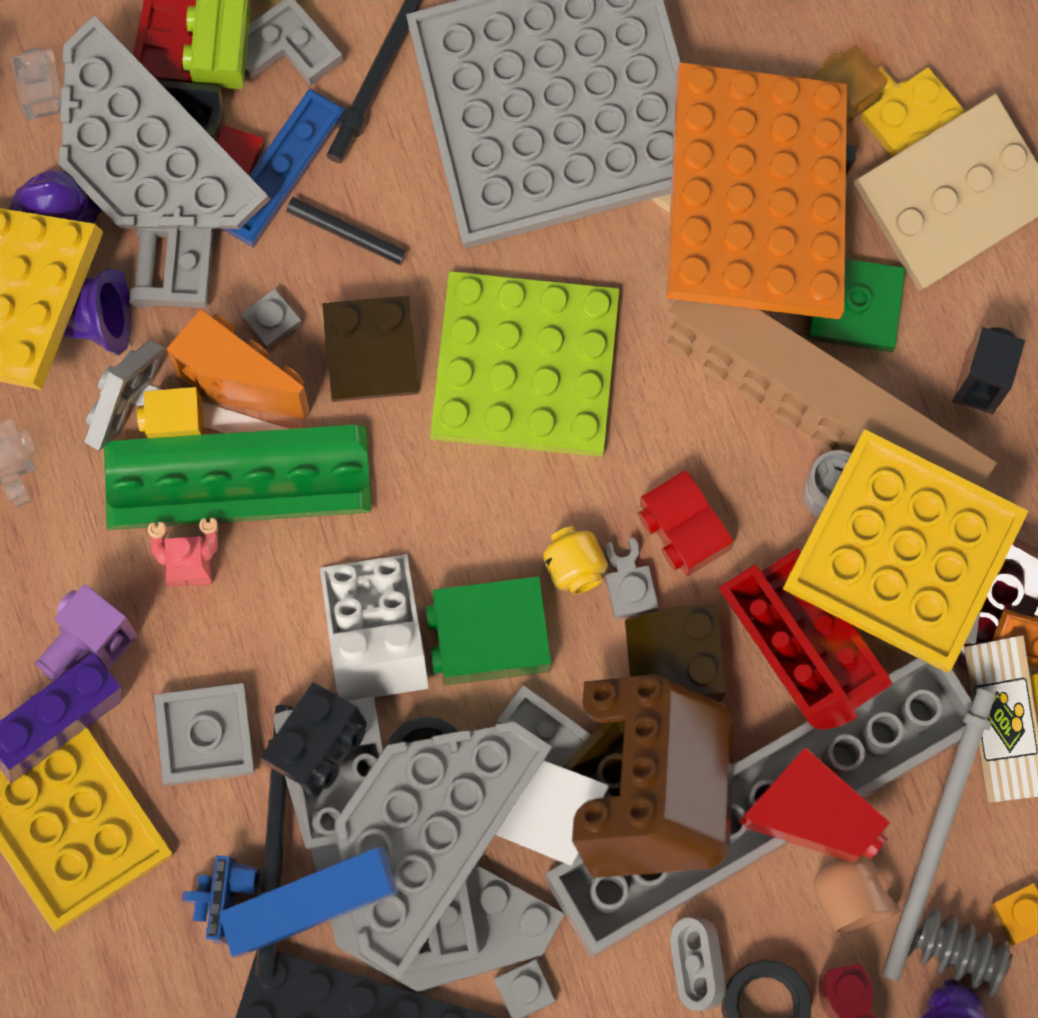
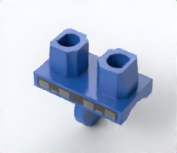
(227, 880)

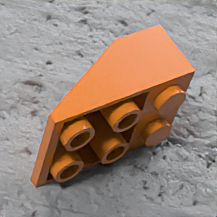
(235, 371)

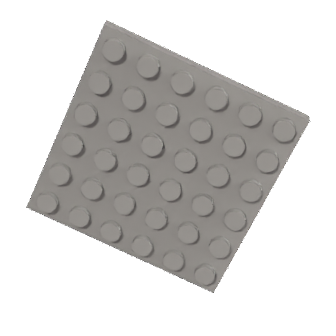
(547, 108)

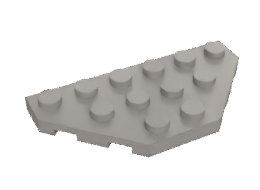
(140, 147)
(434, 815)
(506, 923)

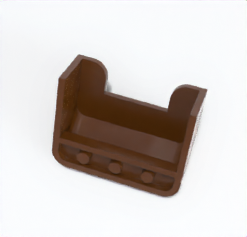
(672, 780)

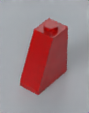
(818, 812)

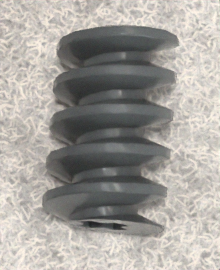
(962, 950)

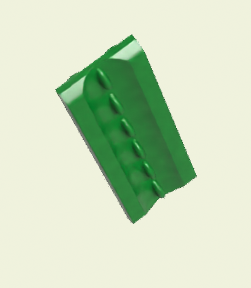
(237, 477)

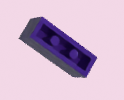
(56, 716)

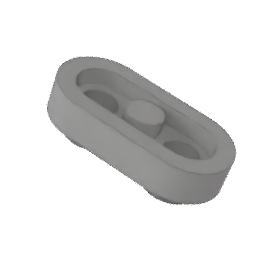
(697, 963)

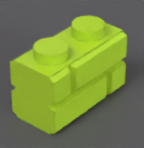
(218, 42)

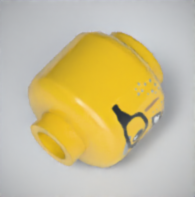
(575, 560)

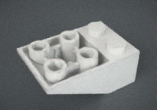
(373, 628)

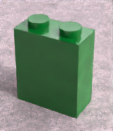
(489, 631)

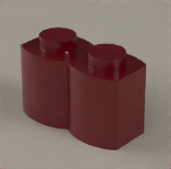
(846, 992)

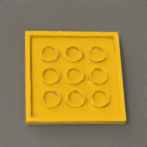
(40, 282)
(906, 550)

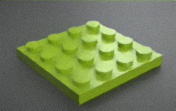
(525, 364)

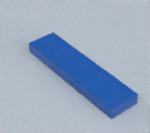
(289, 159)
(308, 902)

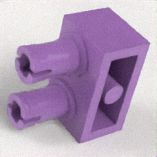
(86, 627)

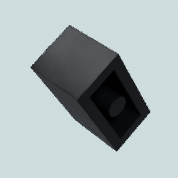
(989, 369)

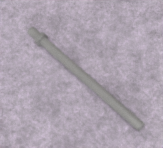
(939, 832)

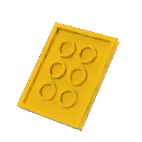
(75, 832)

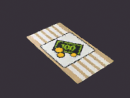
(1011, 742)

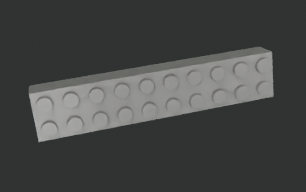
(889, 738)

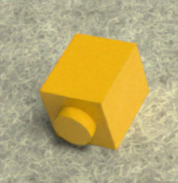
(171, 413)

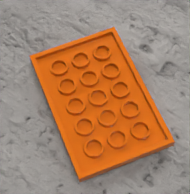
(758, 191)

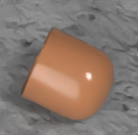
(852, 895)

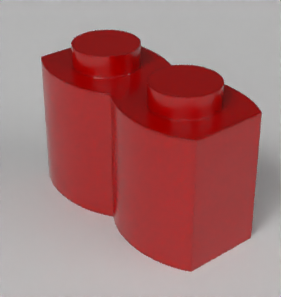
(684, 523)

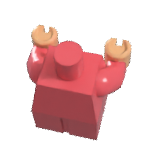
(185, 558)

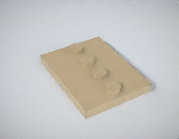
(954, 192)

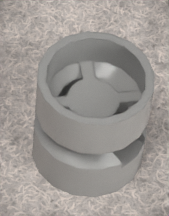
(823, 479)

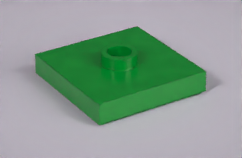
(870, 308)

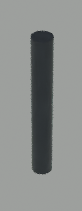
(346, 231)

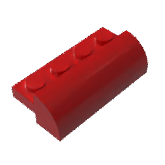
(809, 649)

